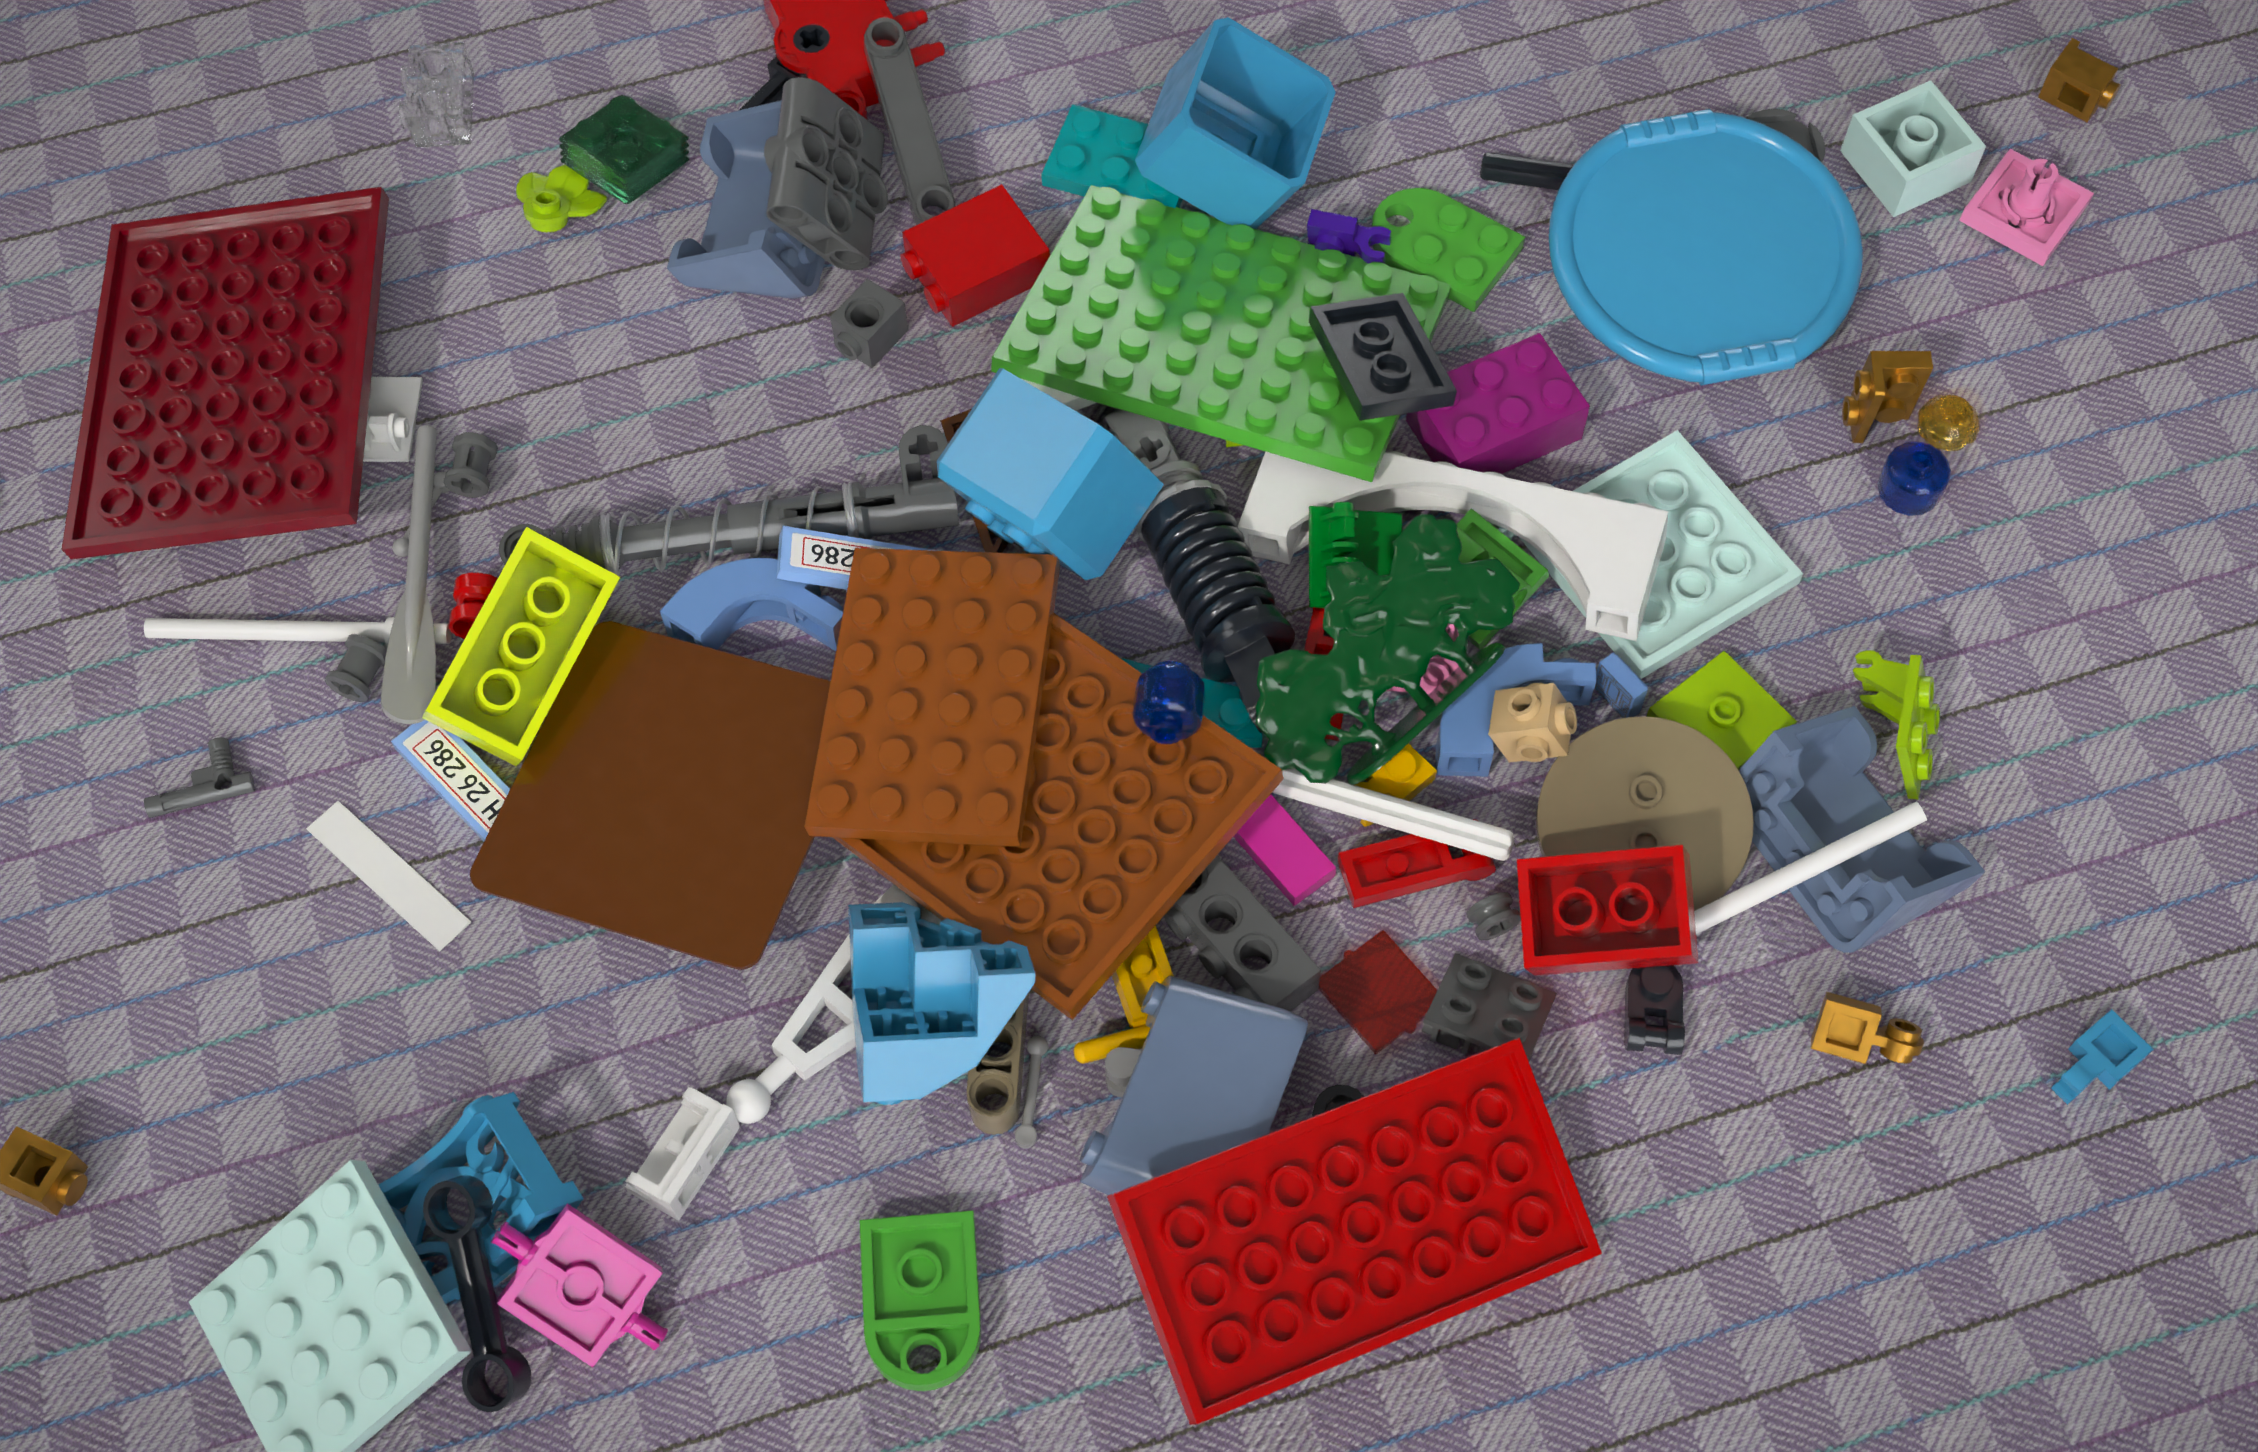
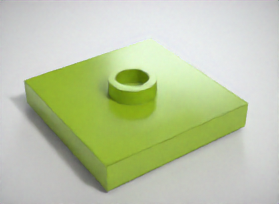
(1725, 707)

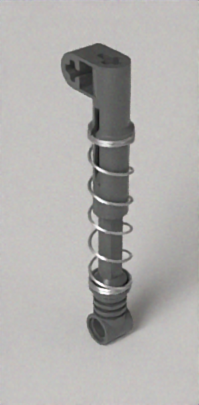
(756, 525)

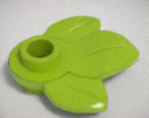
(556, 197)

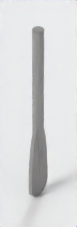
(410, 653)

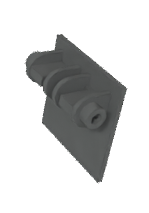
(1486, 1008)

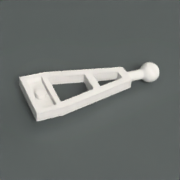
(752, 1097)

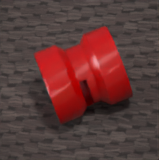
(470, 594)

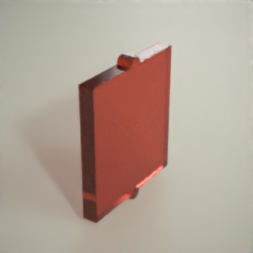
(1378, 991)

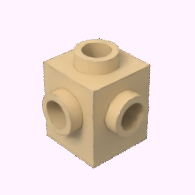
(1532, 722)

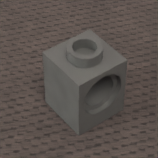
(874, 308)

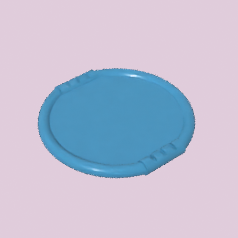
(1705, 247)

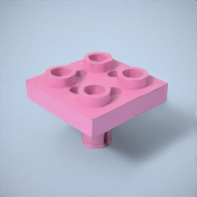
(2028, 199)

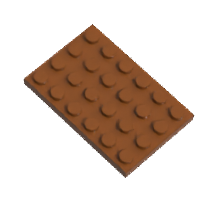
(935, 697)

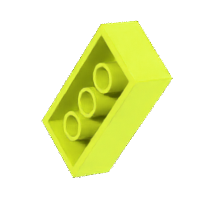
(521, 647)

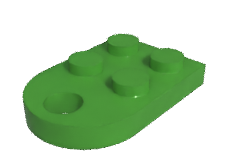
(1447, 243)
(921, 1292)

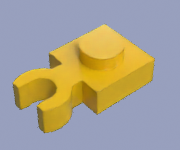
(1401, 776)

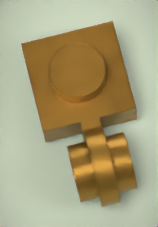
(1851, 1028)

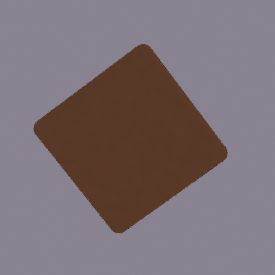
(663, 796)

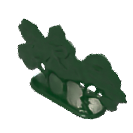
(1383, 640)

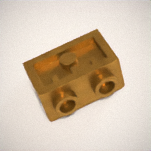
(1885, 389)

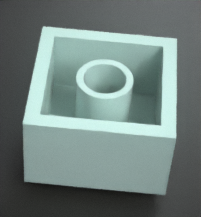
(1912, 148)

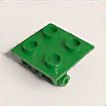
(1348, 536)

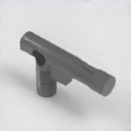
(206, 784)

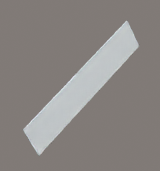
(389, 876)

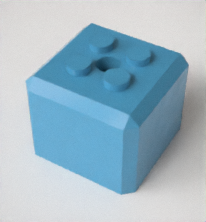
(1235, 125)
(1047, 476)

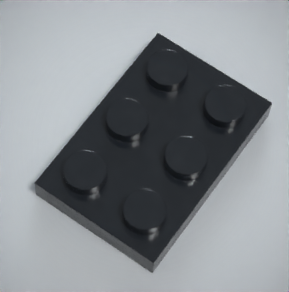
(1382, 356)

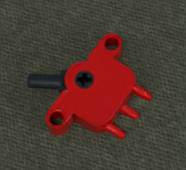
(827, 45)

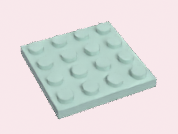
(1713, 559)
(330, 1321)

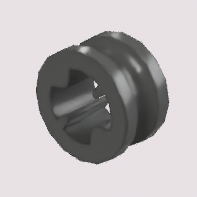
(1493, 916)

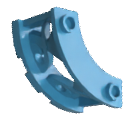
(528, 1210)

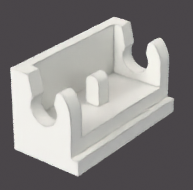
(684, 1154)

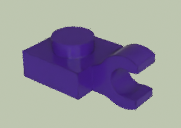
(1345, 235)

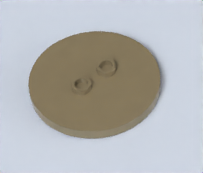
(1647, 788)

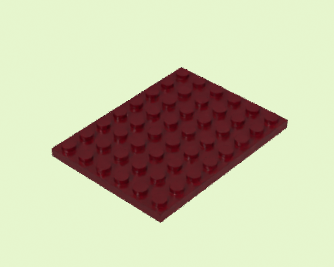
(229, 375)

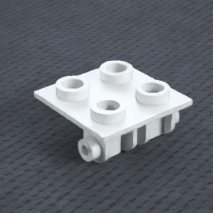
(391, 418)

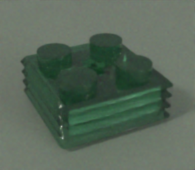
(624, 149)

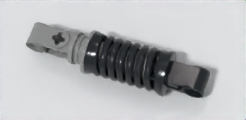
(1205, 562)

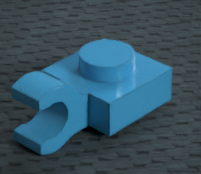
(2104, 1052)

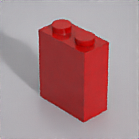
(974, 255)

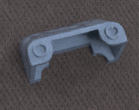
(740, 243)
(1812, 792)
(1199, 1085)

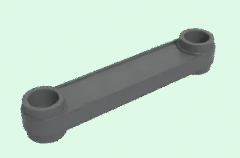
(907, 119)

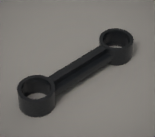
(477, 1293)

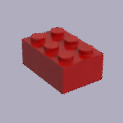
(1607, 910)

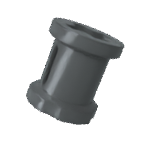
(470, 465)
(357, 668)

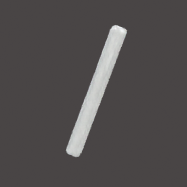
(1399, 814)

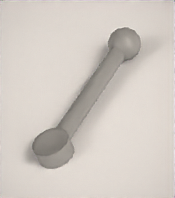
(400, 545)
(1026, 1134)

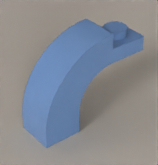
(744, 593)
(1463, 736)

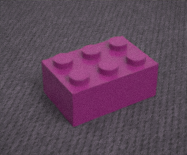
(1504, 410)

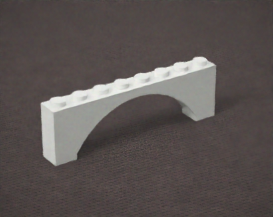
(1597, 543)

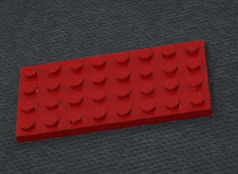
(1352, 1229)

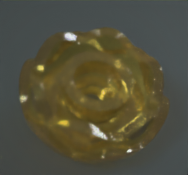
(1946, 435)

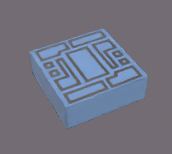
(1620, 686)

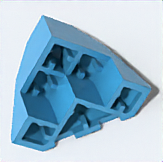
(926, 998)

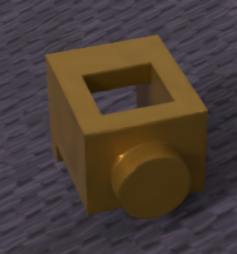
(2079, 83)
(41, 1172)

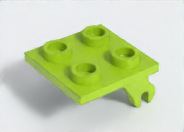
(1906, 699)

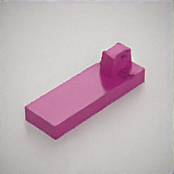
(1284, 851)

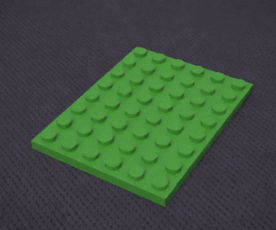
(1205, 328)

